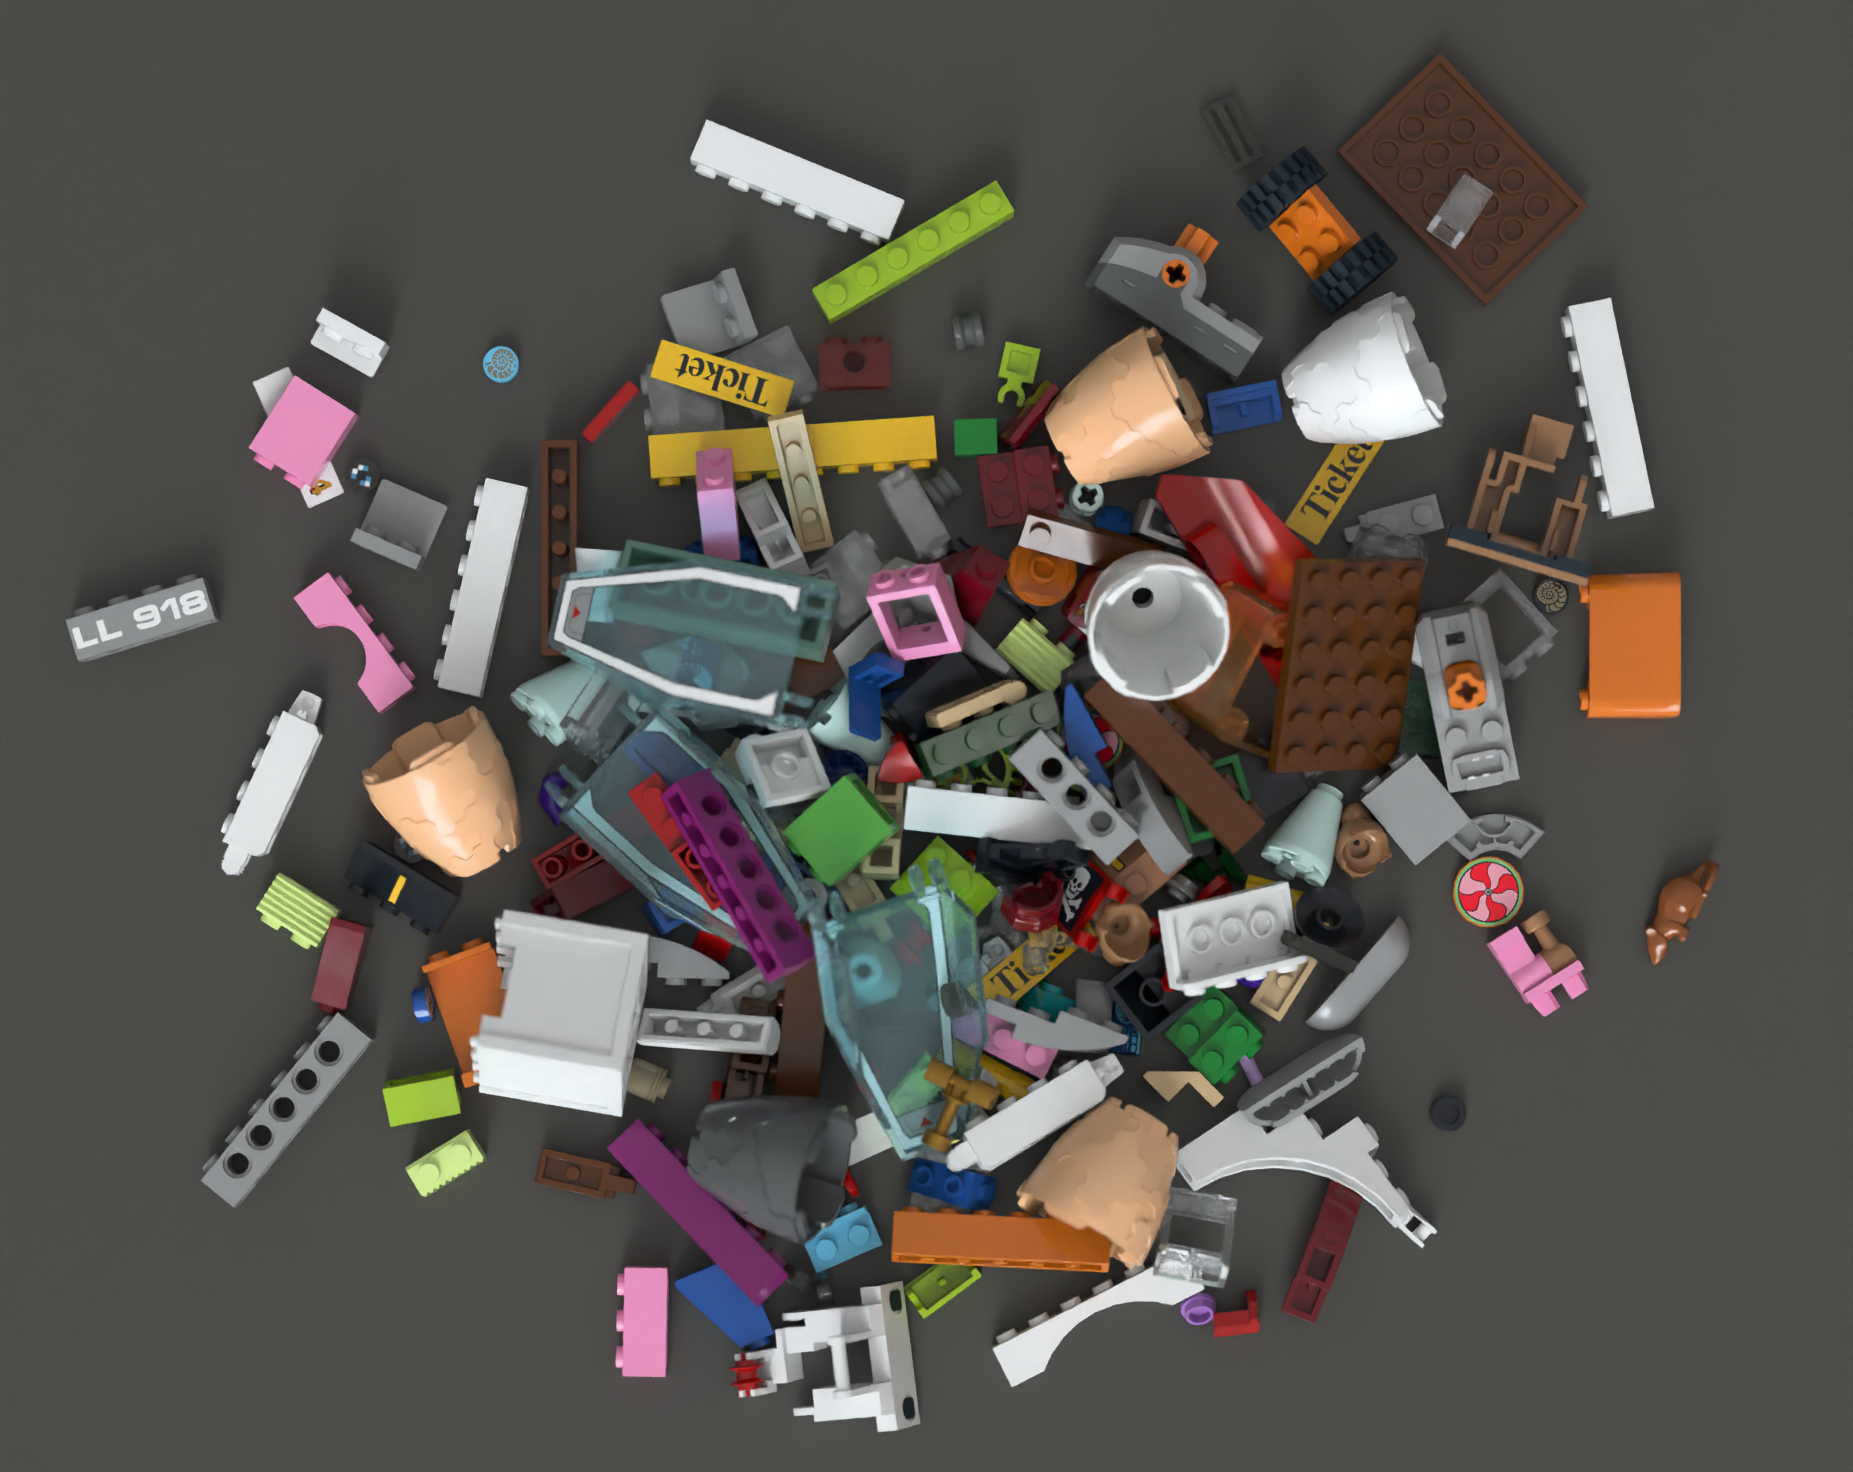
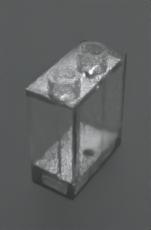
(915, 514)
(1539, 645)
(594, 720)
(1208, 1266)

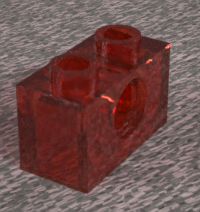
(873, 376)

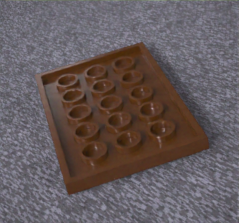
(1424, 145)
(1345, 664)

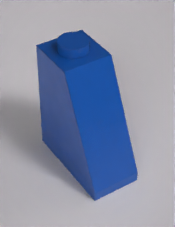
(727, 1306)

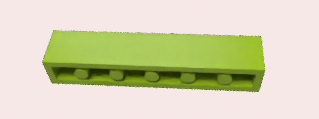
(913, 252)

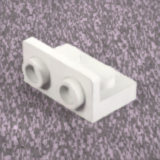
(349, 343)

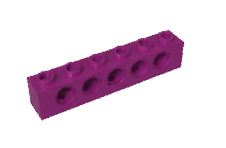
(738, 875)

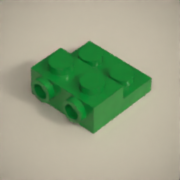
(1216, 1035)

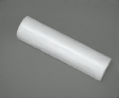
(709, 1031)

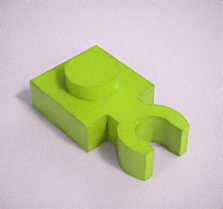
(1017, 367)

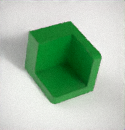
(975, 437)

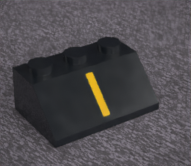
(400, 887)

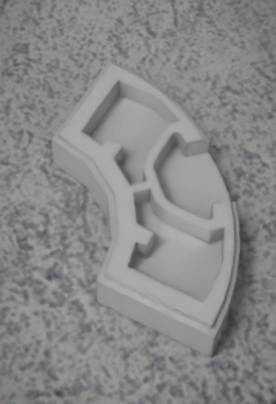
(1495, 833)

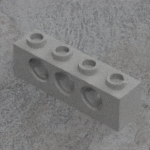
(1104, 842)

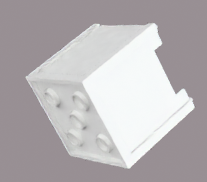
(565, 1013)

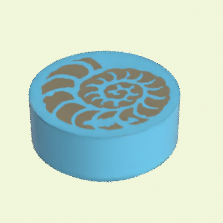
(501, 364)

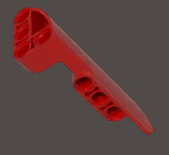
(1234, 540)

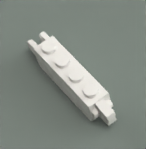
(273, 784)
(1036, 1115)

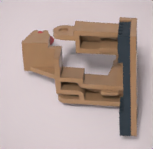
(1554, 551)

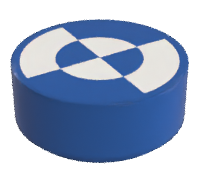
(423, 1004)

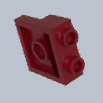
(1018, 482)

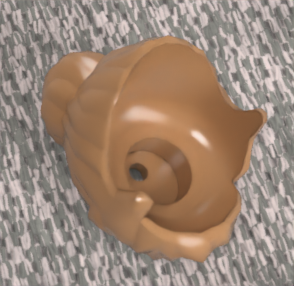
(1372, 837)
(1129, 938)

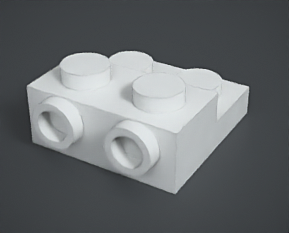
(782, 767)

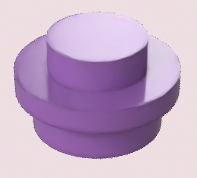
(1198, 1308)

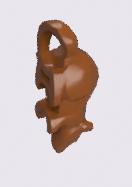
(1676, 903)

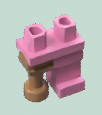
(1541, 972)

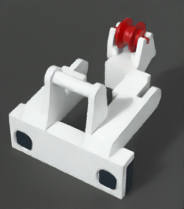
(878, 1319)

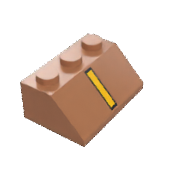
(1135, 872)

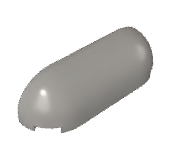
(1361, 986)
(1303, 1082)

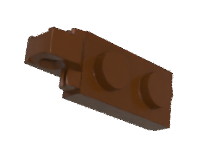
(581, 1175)

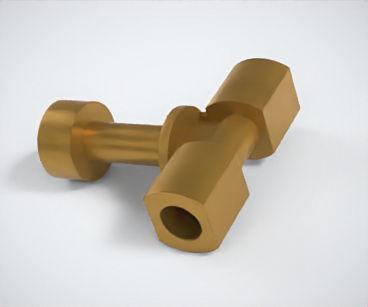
(958, 1092)

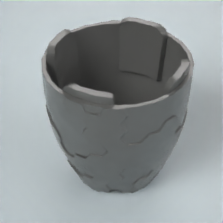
(775, 1160)

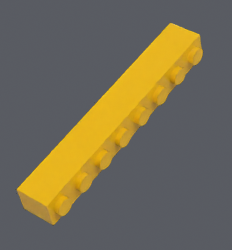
(834, 446)

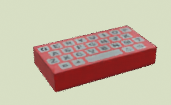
(611, 413)

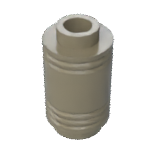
(648, 1080)

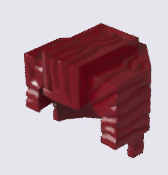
(1033, 906)

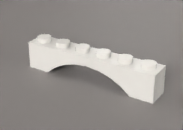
(1029, 1350)

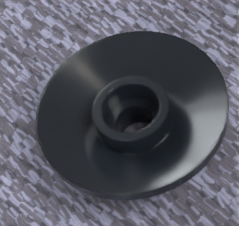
(1334, 908)

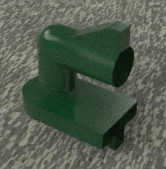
(1202, 872)

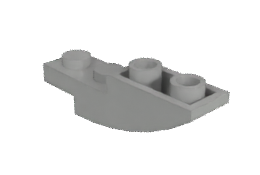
(1158, 815)
(681, 962)
(1068, 1033)

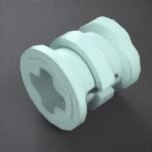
(1098, 500)

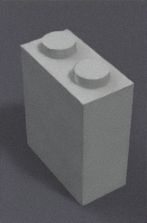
(1413, 806)

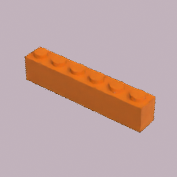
(996, 1241)

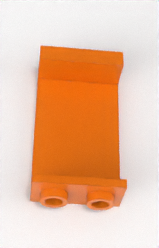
(466, 990)

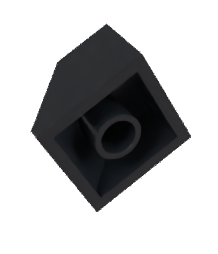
(1141, 996)

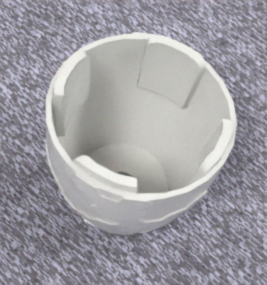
(1366, 378)
(1158, 645)

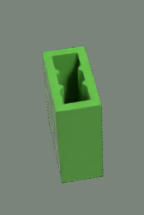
(840, 830)

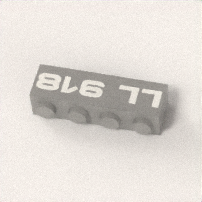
(142, 619)

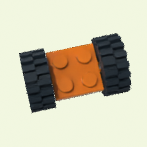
(1316, 231)

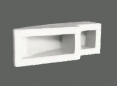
(771, 528)

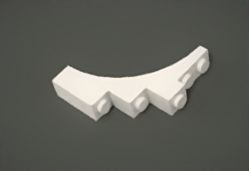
(1297, 1145)

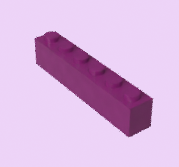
(698, 1212)

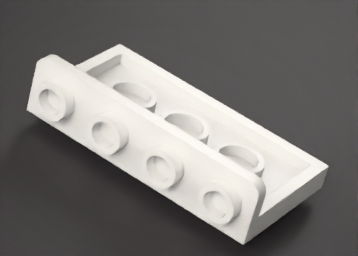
(1229, 938)

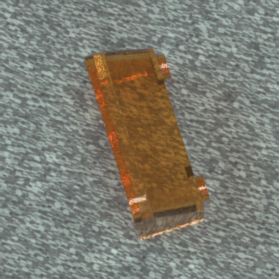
(1252, 621)

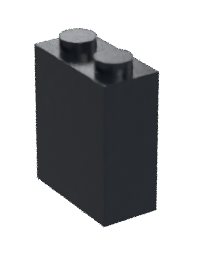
(928, 685)

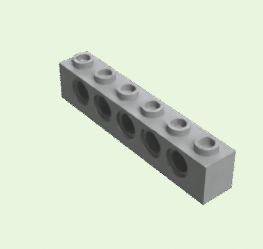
(236, 1186)

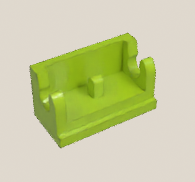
(422, 1097)
(939, 1285)

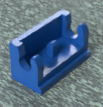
(1243, 407)

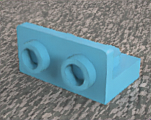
(846, 1238)

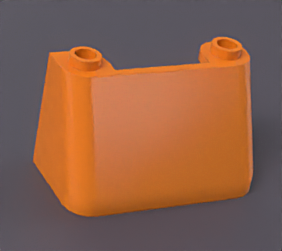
(1633, 645)

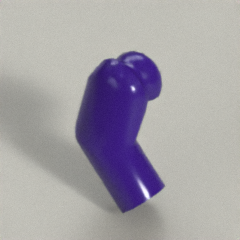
(547, 802)

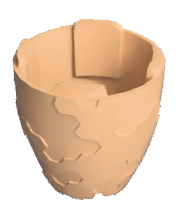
(1123, 415)
(449, 793)
(1108, 1175)

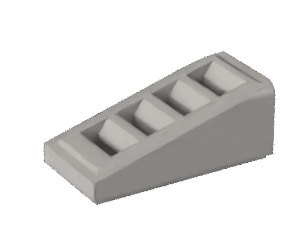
(979, 651)

